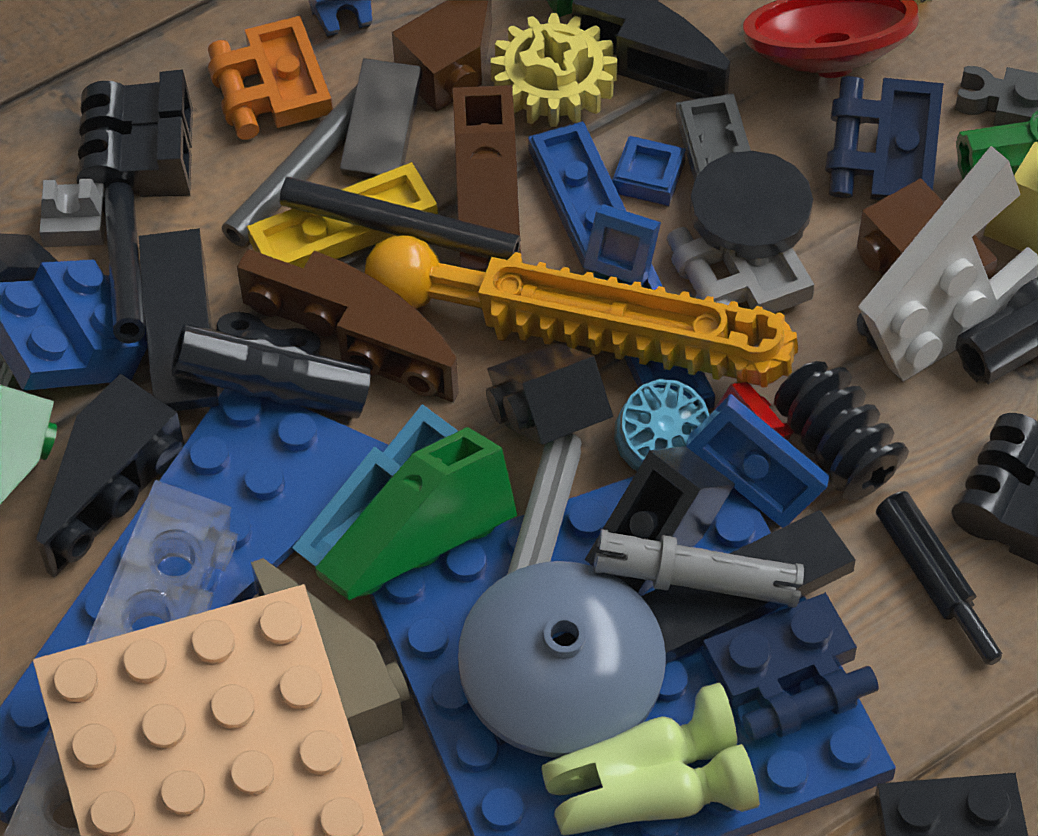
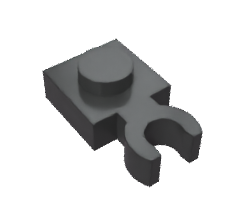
(1011, 98)

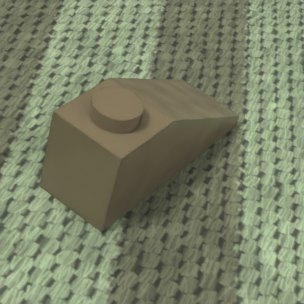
(366, 686)

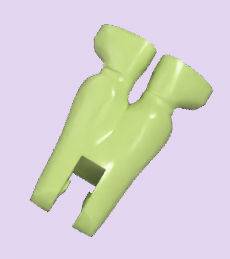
(648, 771)

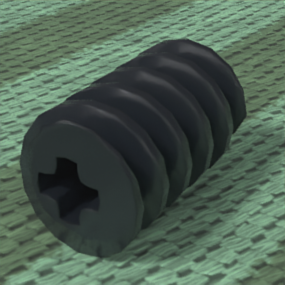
(840, 429)

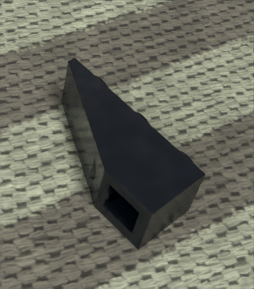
(108, 461)

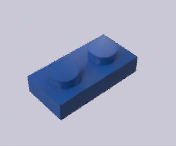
(758, 461)

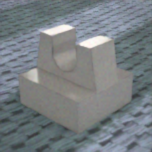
(72, 214)

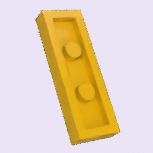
(296, 233)

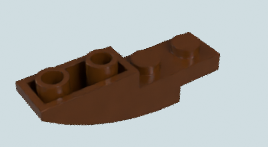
(366, 316)

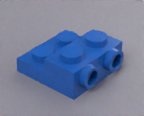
(62, 328)

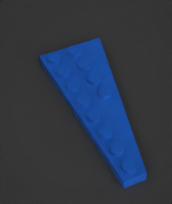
(249, 453)

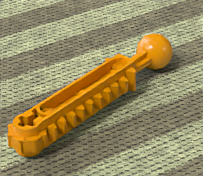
(596, 312)

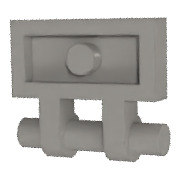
(762, 282)

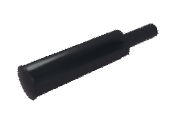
(935, 570)

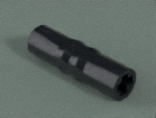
(270, 371)

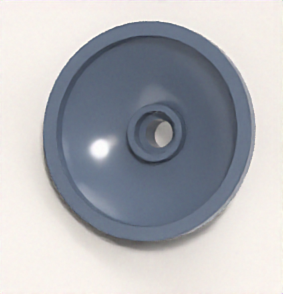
(552, 694)

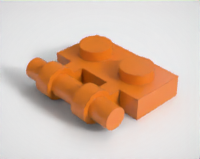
(288, 76)

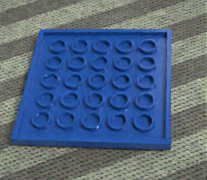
(504, 786)

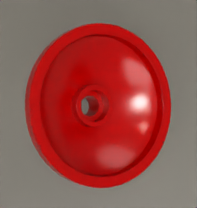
(829, 34)

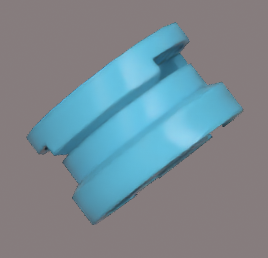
(657, 420)

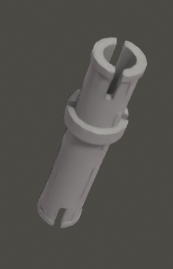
(697, 568)

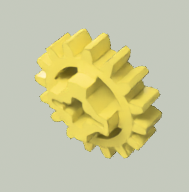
(555, 69)

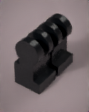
(138, 135)
(1004, 488)

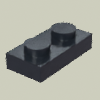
(952, 807)

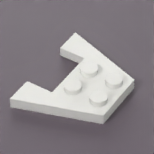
(939, 278)

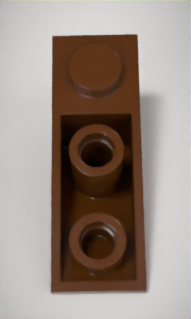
(486, 162)

